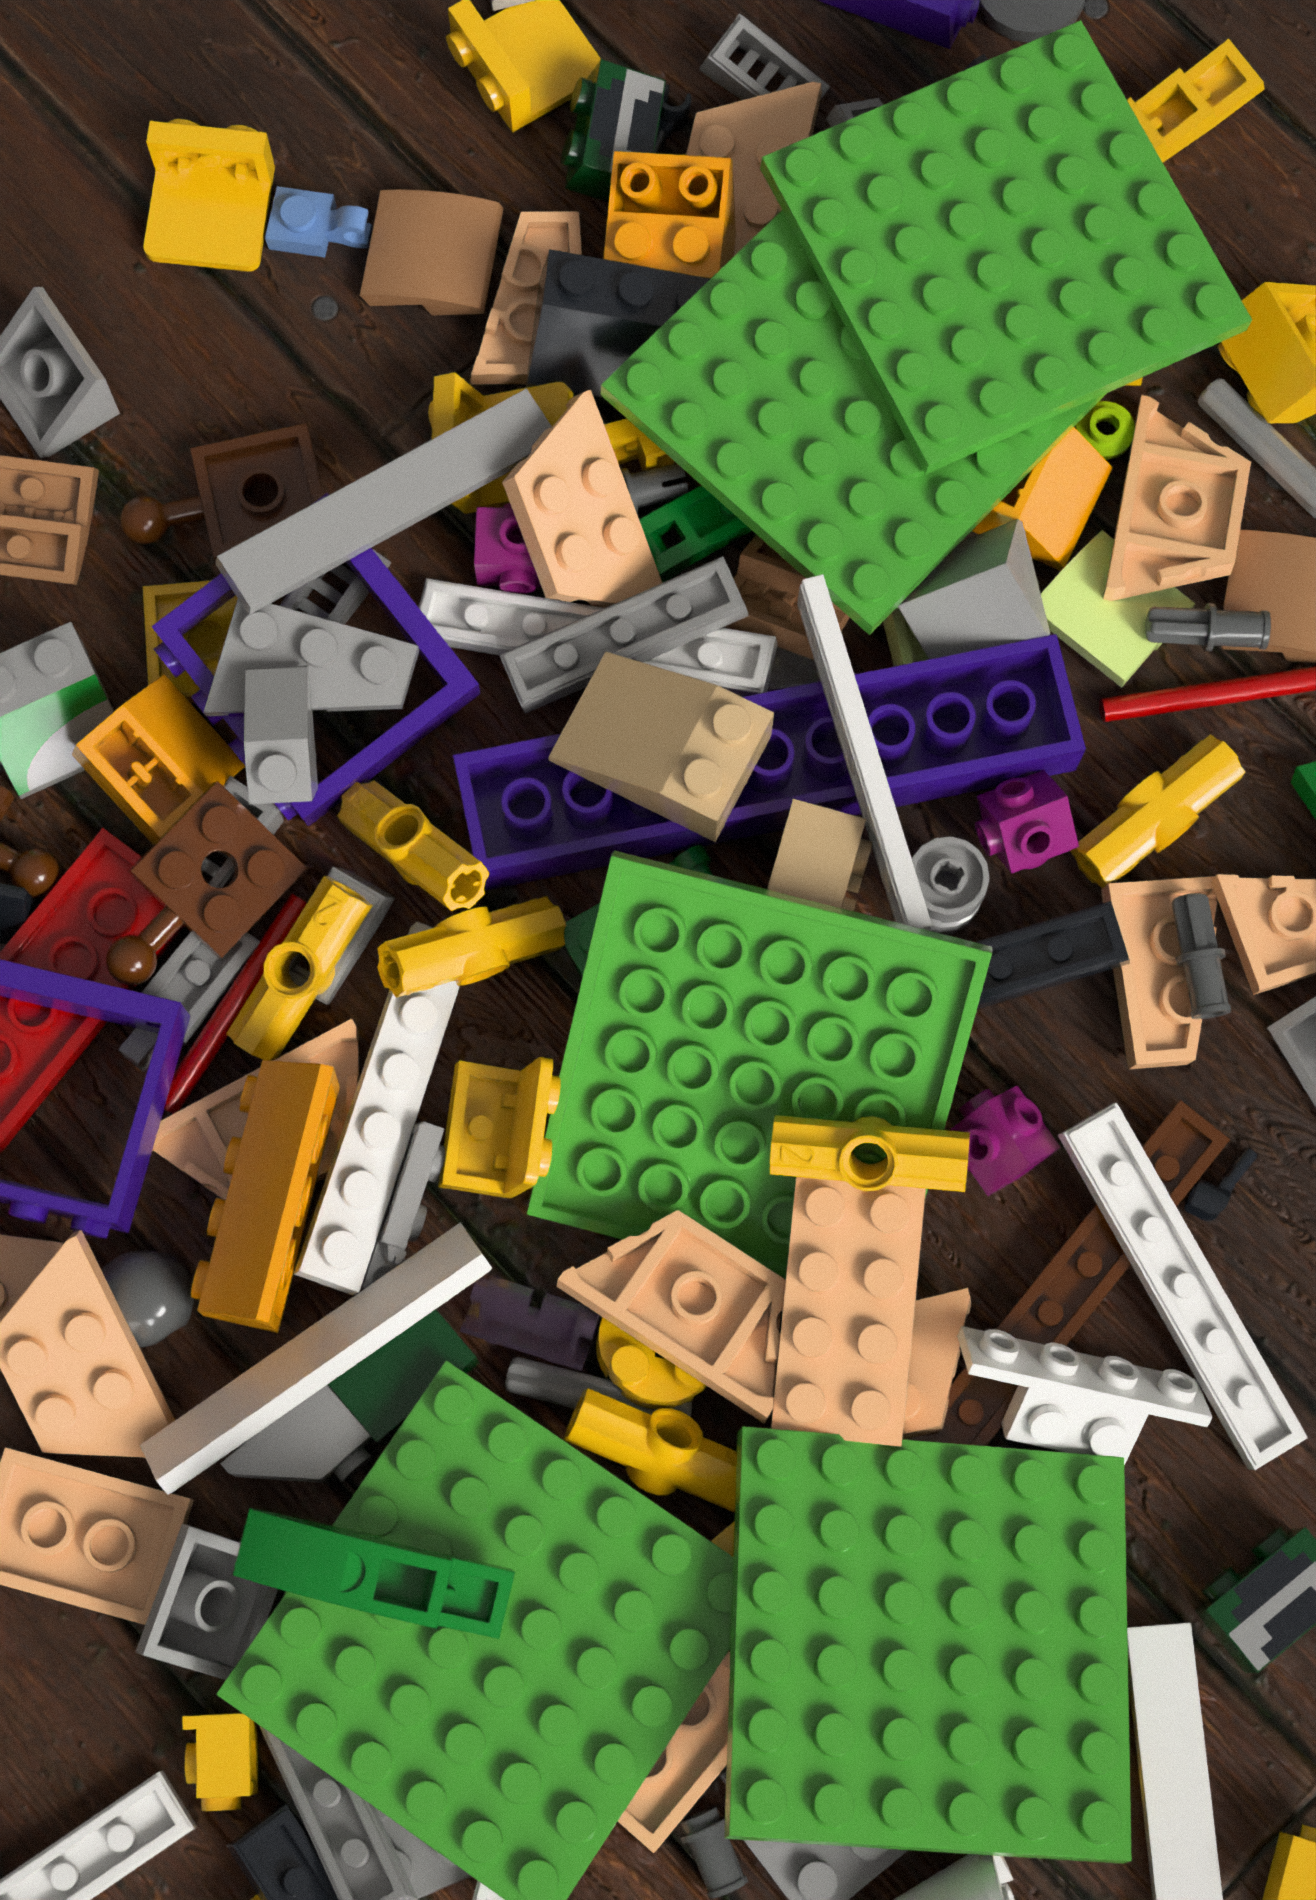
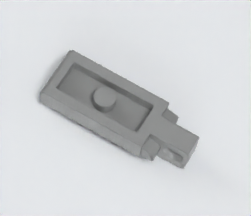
(195, 980)
(404, 1213)

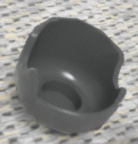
(151, 1293)

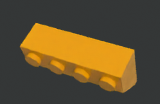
(268, 1194)

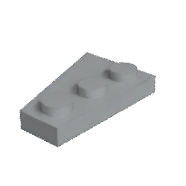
(346, 664)

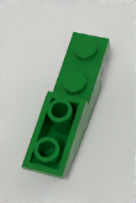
(373, 1574)

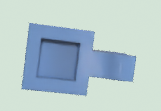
(309, 220)

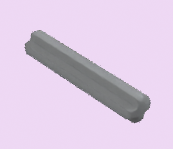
(1261, 442)
(564, 1385)

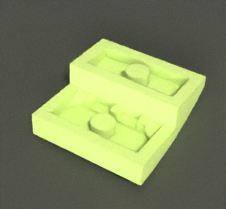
(1098, 629)

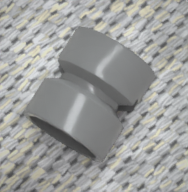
(951, 881)

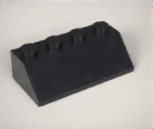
(597, 316)

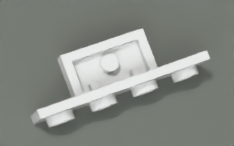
(1077, 1398)

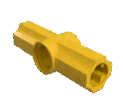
(1158, 811)
(413, 845)
(471, 946)
(276, 1001)
(826, 1152)
(657, 1449)

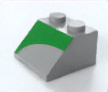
(47, 707)

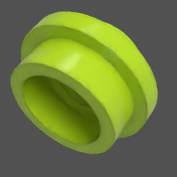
(1108, 445)

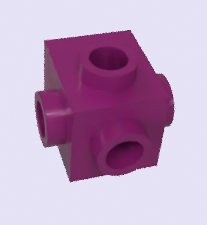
(502, 553)
(1026, 822)
(1004, 1137)

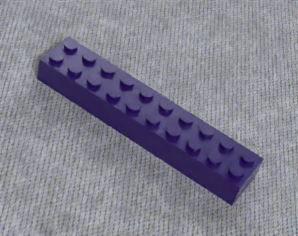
(936, 726)

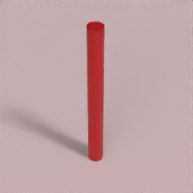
(1208, 694)
(214, 1032)

